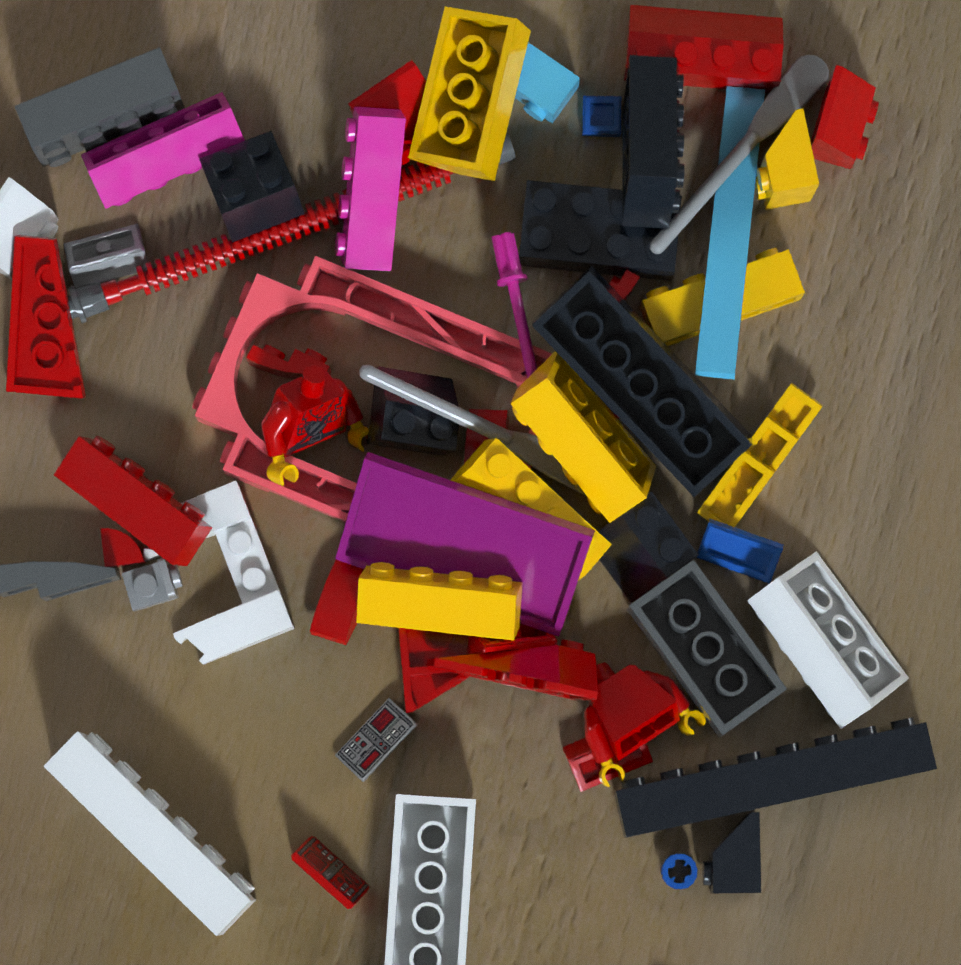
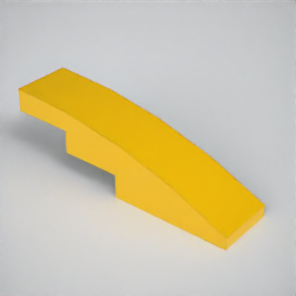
(760, 461)

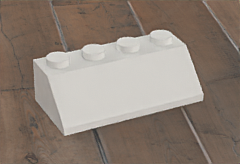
(828, 640)

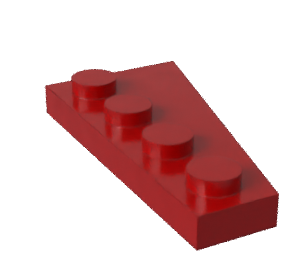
(41, 330)

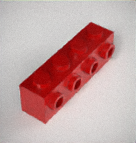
(133, 500)

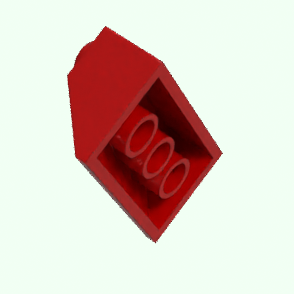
(710, 46)

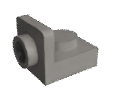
(152, 584)

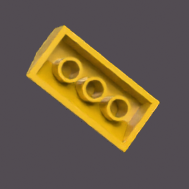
(470, 92)
(584, 438)
(504, 475)

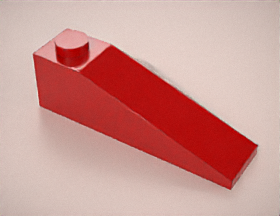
(551, 670)

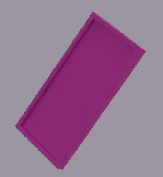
(443, 525)

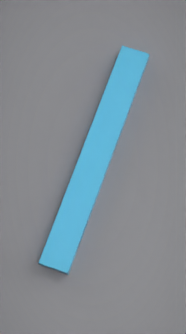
(729, 243)

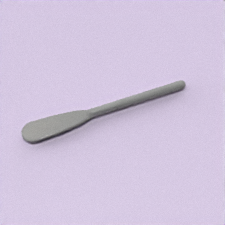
(796, 88)
(522, 444)

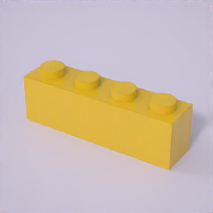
(768, 285)
(439, 601)

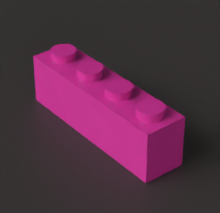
(161, 150)
(372, 188)

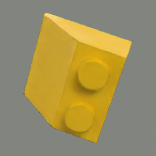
(789, 167)

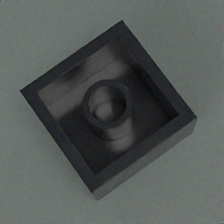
(252, 186)

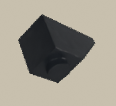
(736, 860)

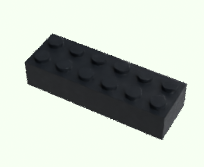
(642, 381)

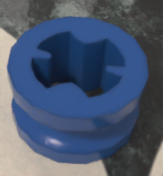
(688, 880)

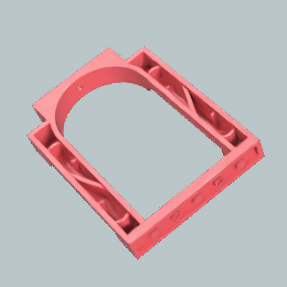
(343, 292)

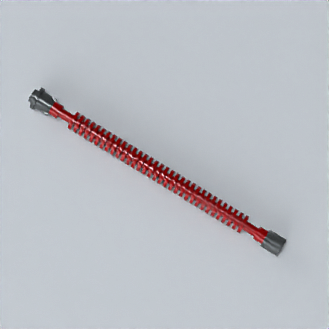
(97, 297)

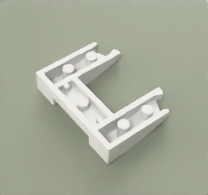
(262, 606)

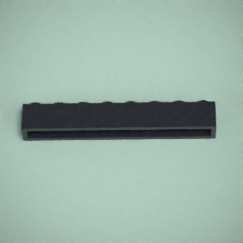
(774, 779)

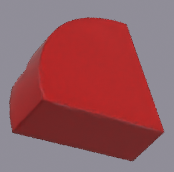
(120, 549)

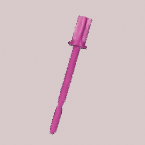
(511, 275)

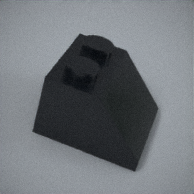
(409, 426)
(644, 548)

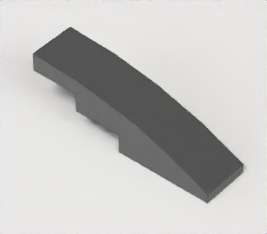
(53, 578)

